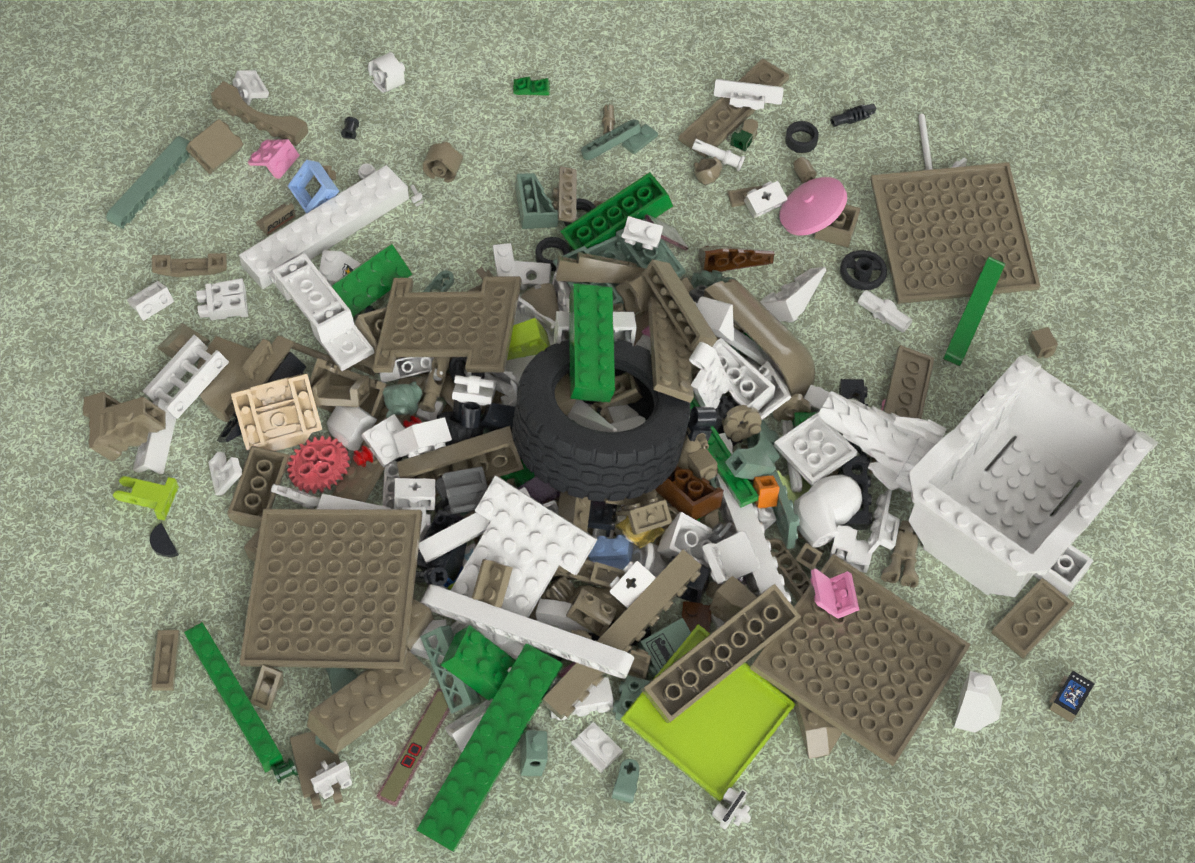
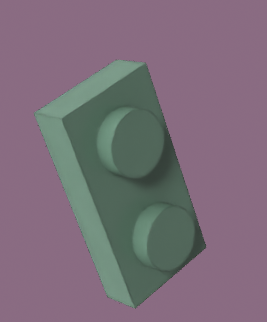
(640, 140)

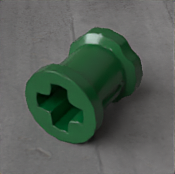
(284, 770)

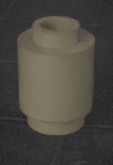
(804, 169)

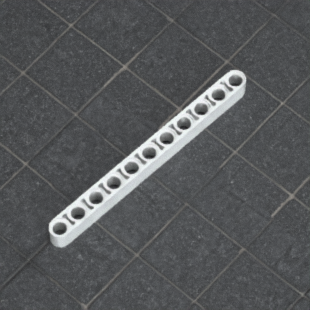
(528, 631)

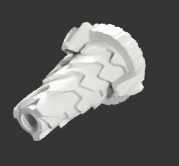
(890, 439)

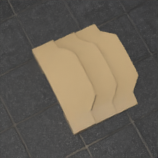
(277, 413)

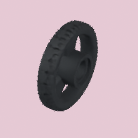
(863, 269)

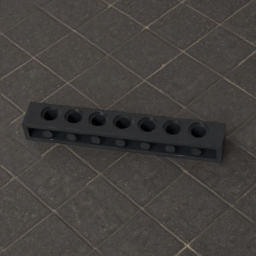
(860, 521)

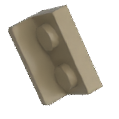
(492, 582)

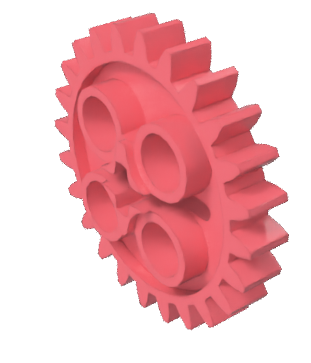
(321, 469)

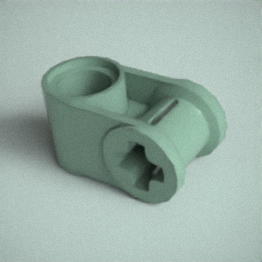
(626, 784)

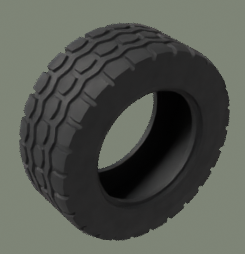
(592, 460)

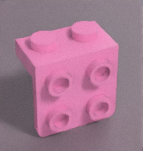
(275, 155)
(835, 594)

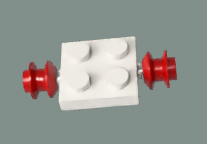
(382, 442)

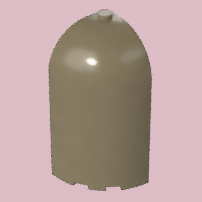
(769, 333)

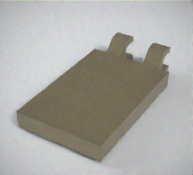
(307, 760)

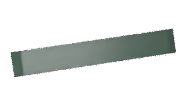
(148, 183)

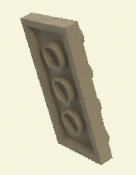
(1032, 618)

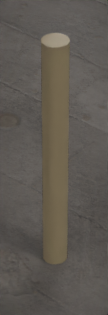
(314, 353)

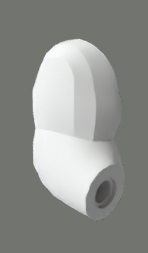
(825, 506)

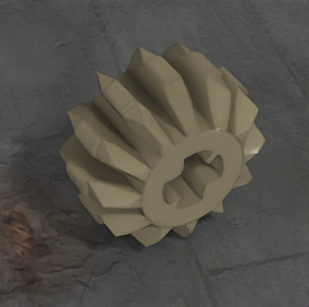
(559, 590)

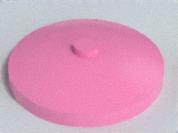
(813, 206)

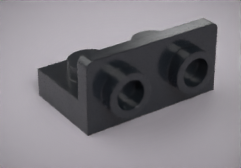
(601, 516)

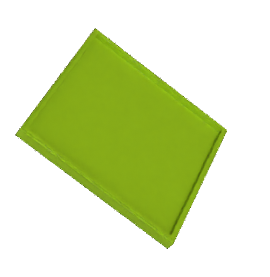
(719, 731)

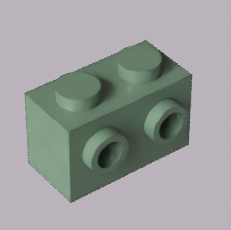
(629, 691)

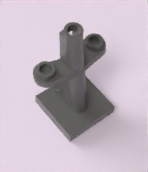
(461, 490)

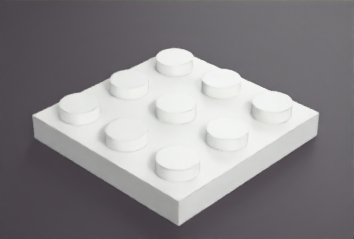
(815, 449)

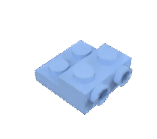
(612, 552)

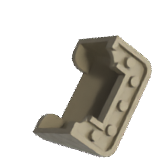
(372, 404)

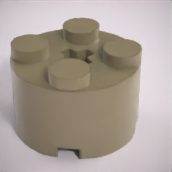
(442, 162)

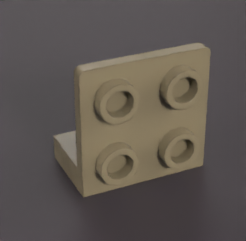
(646, 514)

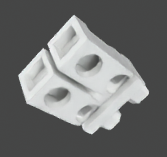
(223, 300)

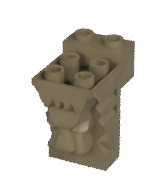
(120, 425)

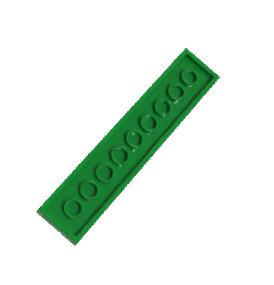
(489, 747)

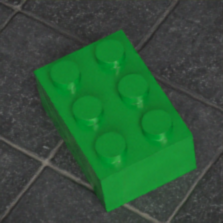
(477, 662)

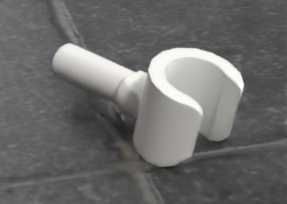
(417, 196)

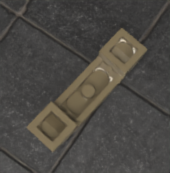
(166, 266)

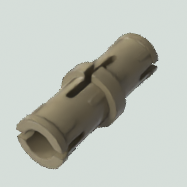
(608, 119)

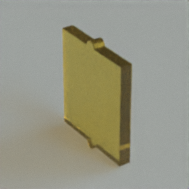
(639, 539)

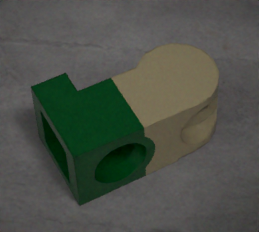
(746, 136)

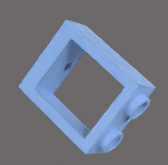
(299, 182)

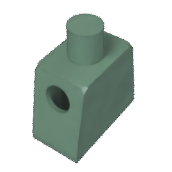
(533, 748)

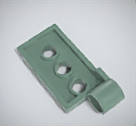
(785, 517)

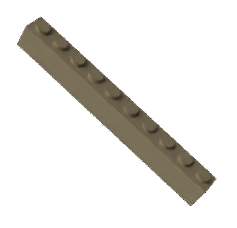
(625, 631)

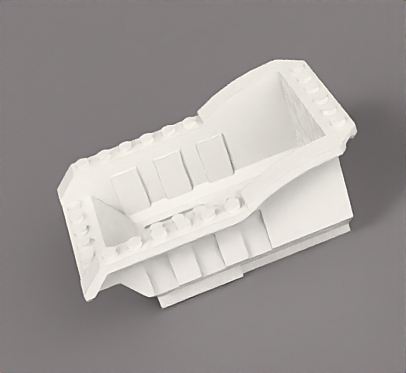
(1006, 468)

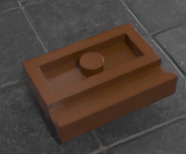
(696, 614)

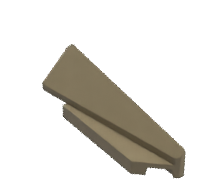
(594, 269)

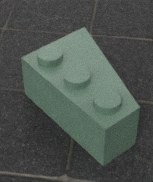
(533, 204)

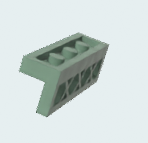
(468, 695)

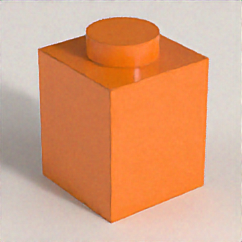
(767, 490)

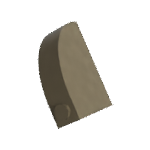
(218, 393)

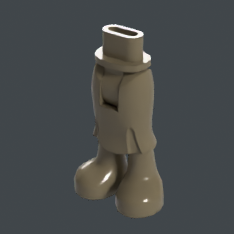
(903, 554)

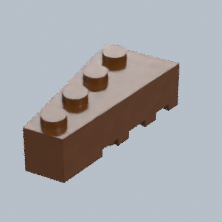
(690, 493)

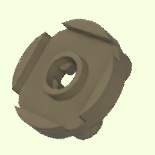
(794, 404)
(738, 431)

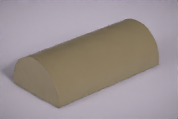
(254, 487)

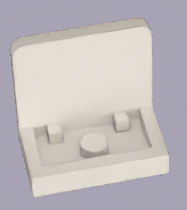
(731, 557)

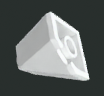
(978, 703)

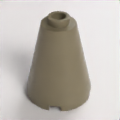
(543, 300)

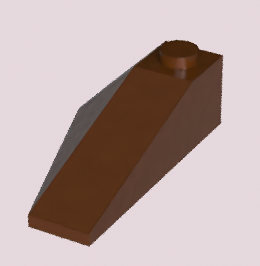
(732, 258)

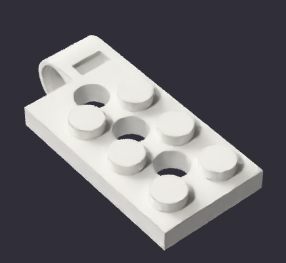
(711, 379)

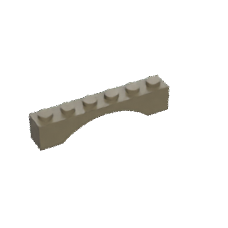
(284, 127)

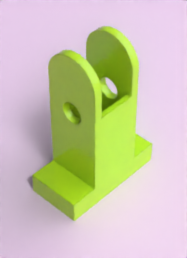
(149, 494)

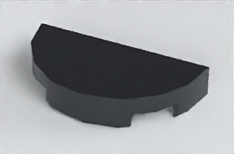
(162, 543)

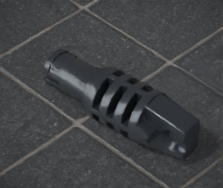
(853, 115)

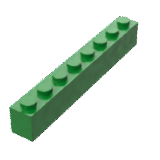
(234, 697)

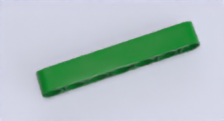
(974, 311)

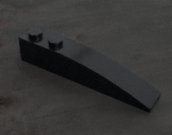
(288, 367)

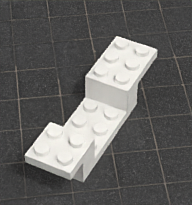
(324, 309)

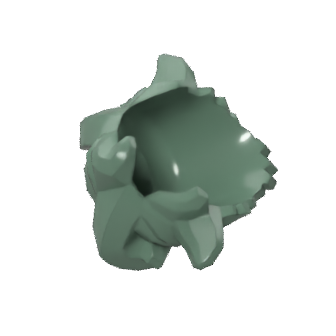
(402, 399)

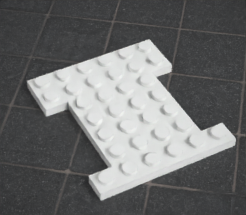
(531, 542)

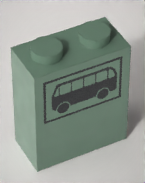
(664, 644)

